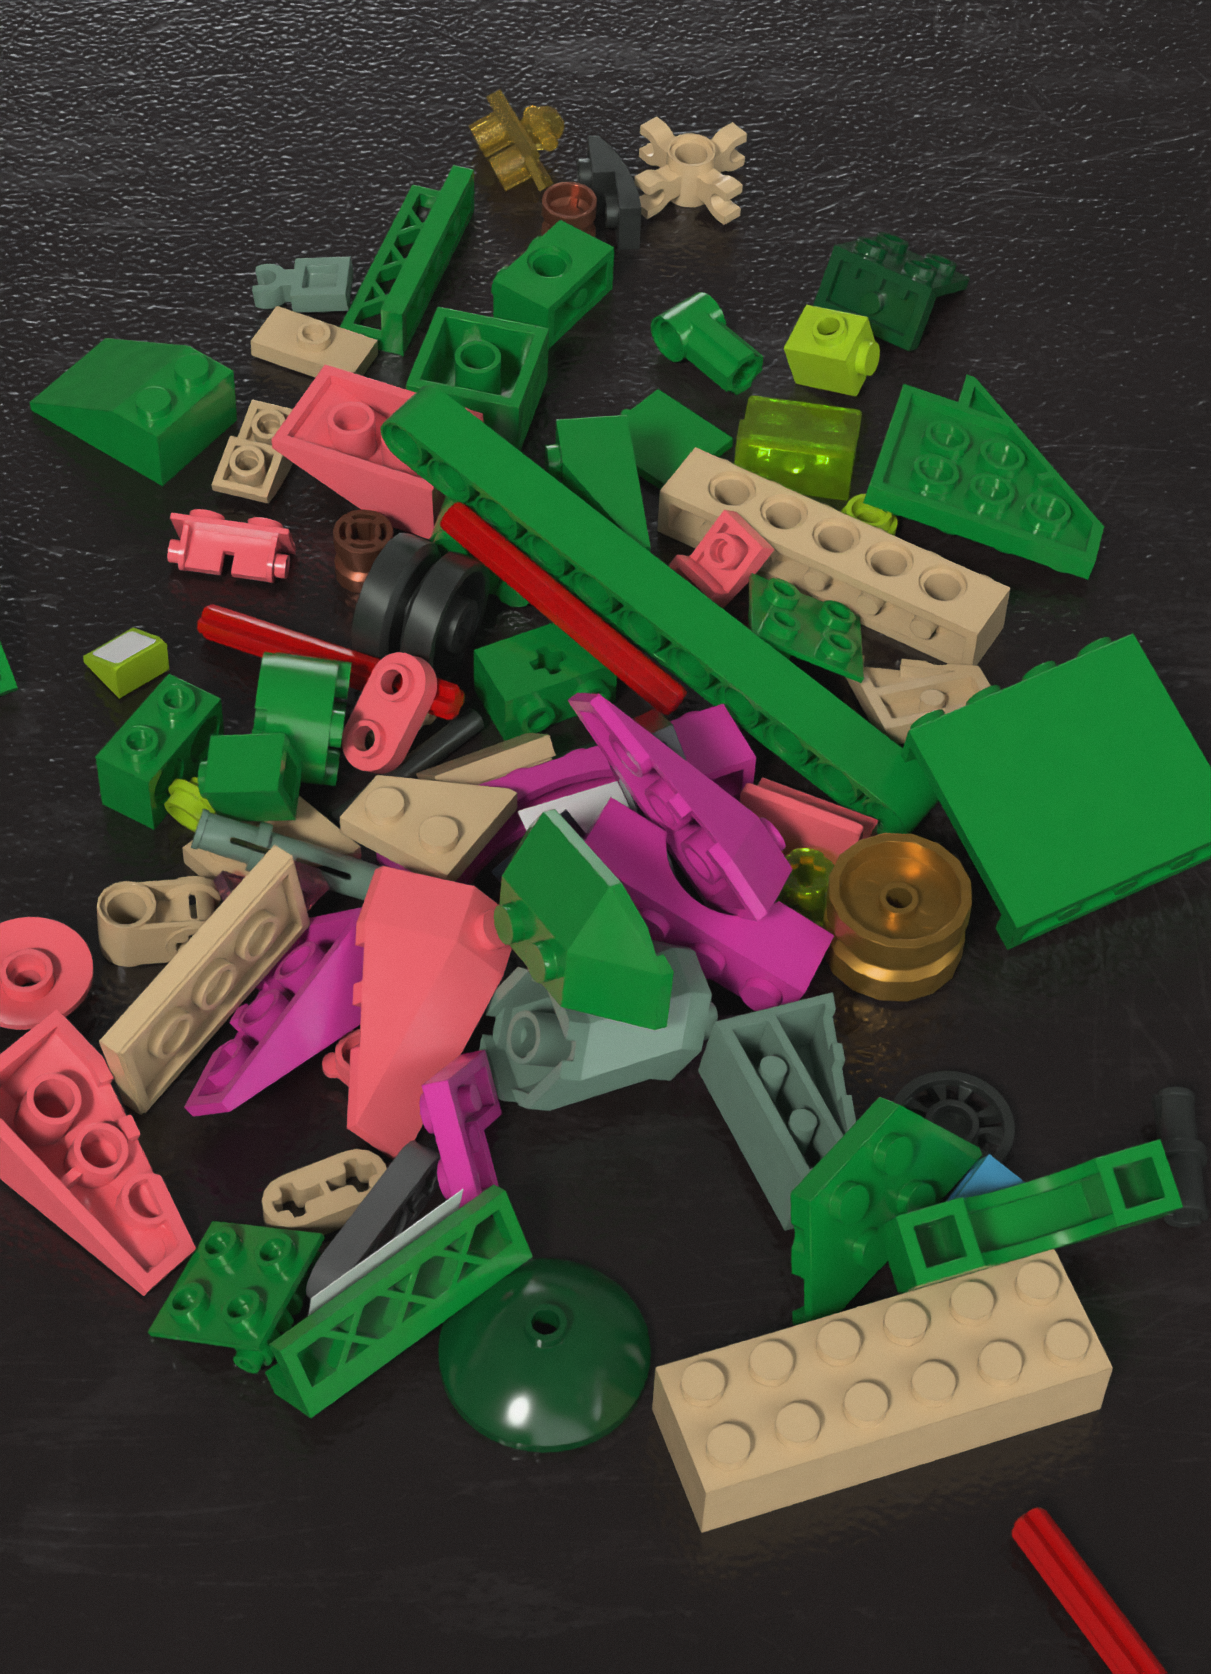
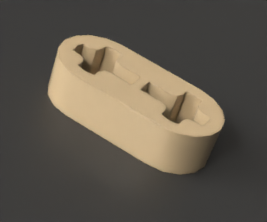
(321, 1192)

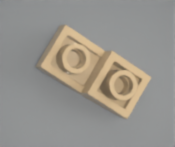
(249, 462)

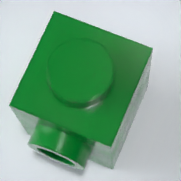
(251, 777)

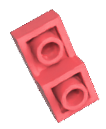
(724, 558)

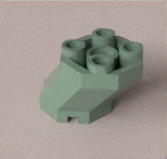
(563, 1056)

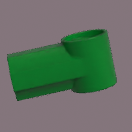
(700, 334)

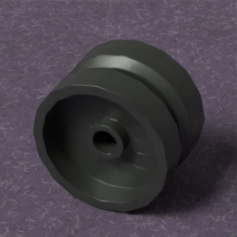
(421, 604)

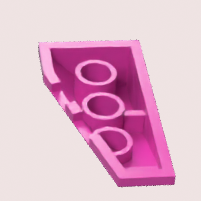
(711, 835)
(296, 1014)

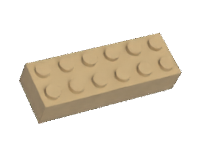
(879, 1389)

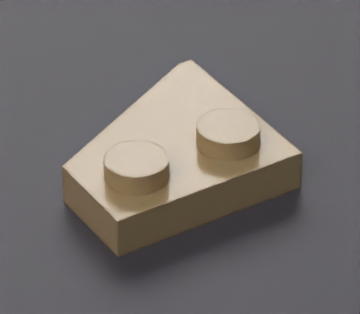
(902, 696)
(427, 823)

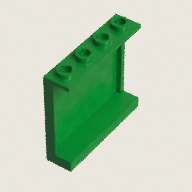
(1069, 786)

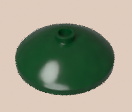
(551, 1387)

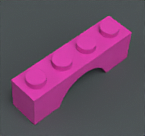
(758, 961)

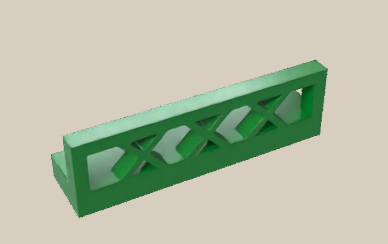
(421, 270)
(398, 1303)

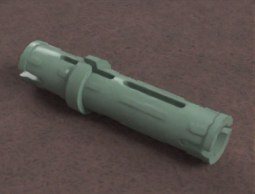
(214, 836)

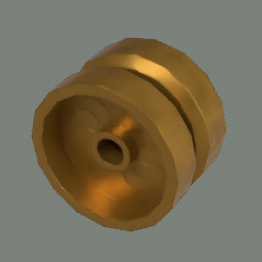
(896, 916)

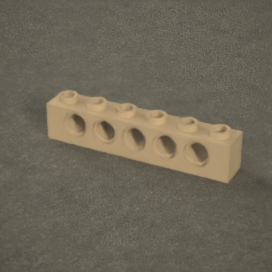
(841, 559)

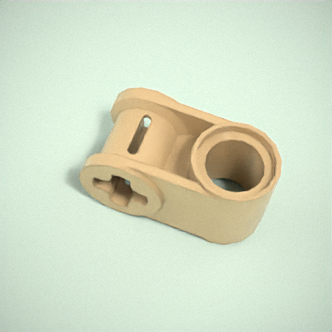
(152, 918)

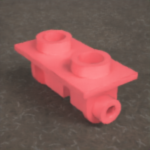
(253, 544)

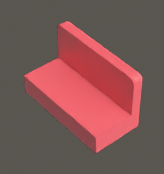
(807, 820)

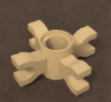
(690, 170)

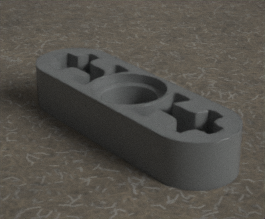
(381, 1215)

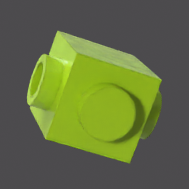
(832, 350)

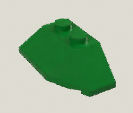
(580, 929)

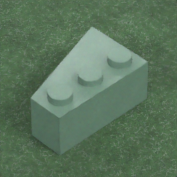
(780, 1091)

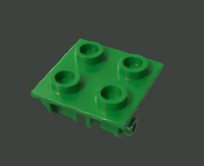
(806, 627)
(240, 1290)

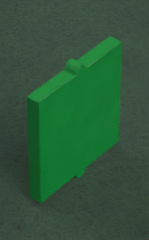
(666, 434)

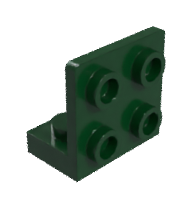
(887, 285)

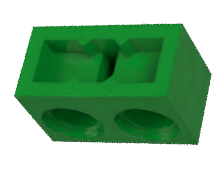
(155, 747)

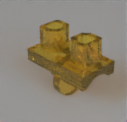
(535, 131)

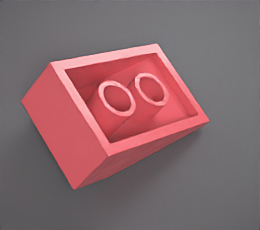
(340, 443)

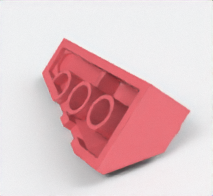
(421, 994)
(81, 1155)

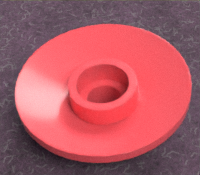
(43, 954)

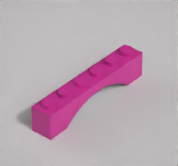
(707, 739)

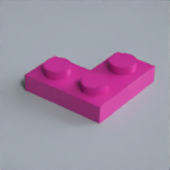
(457, 1109)

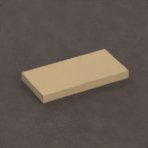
(206, 981)

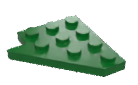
(980, 479)

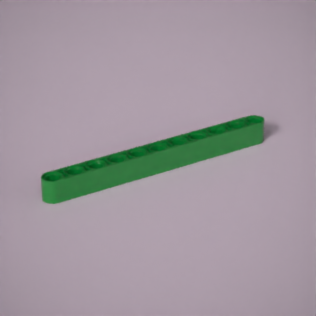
(660, 611)

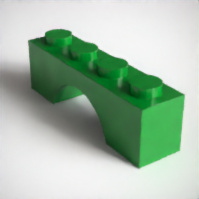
(1030, 1217)

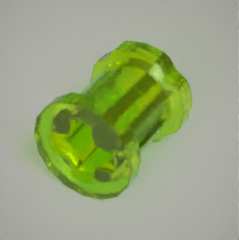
(807, 884)

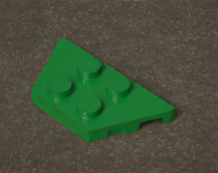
(875, 1172)

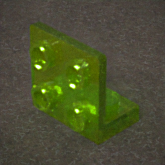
(799, 445)

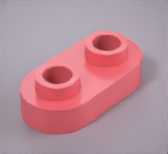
(390, 715)

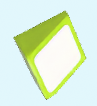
(129, 661)

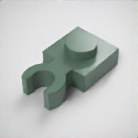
(310, 287)

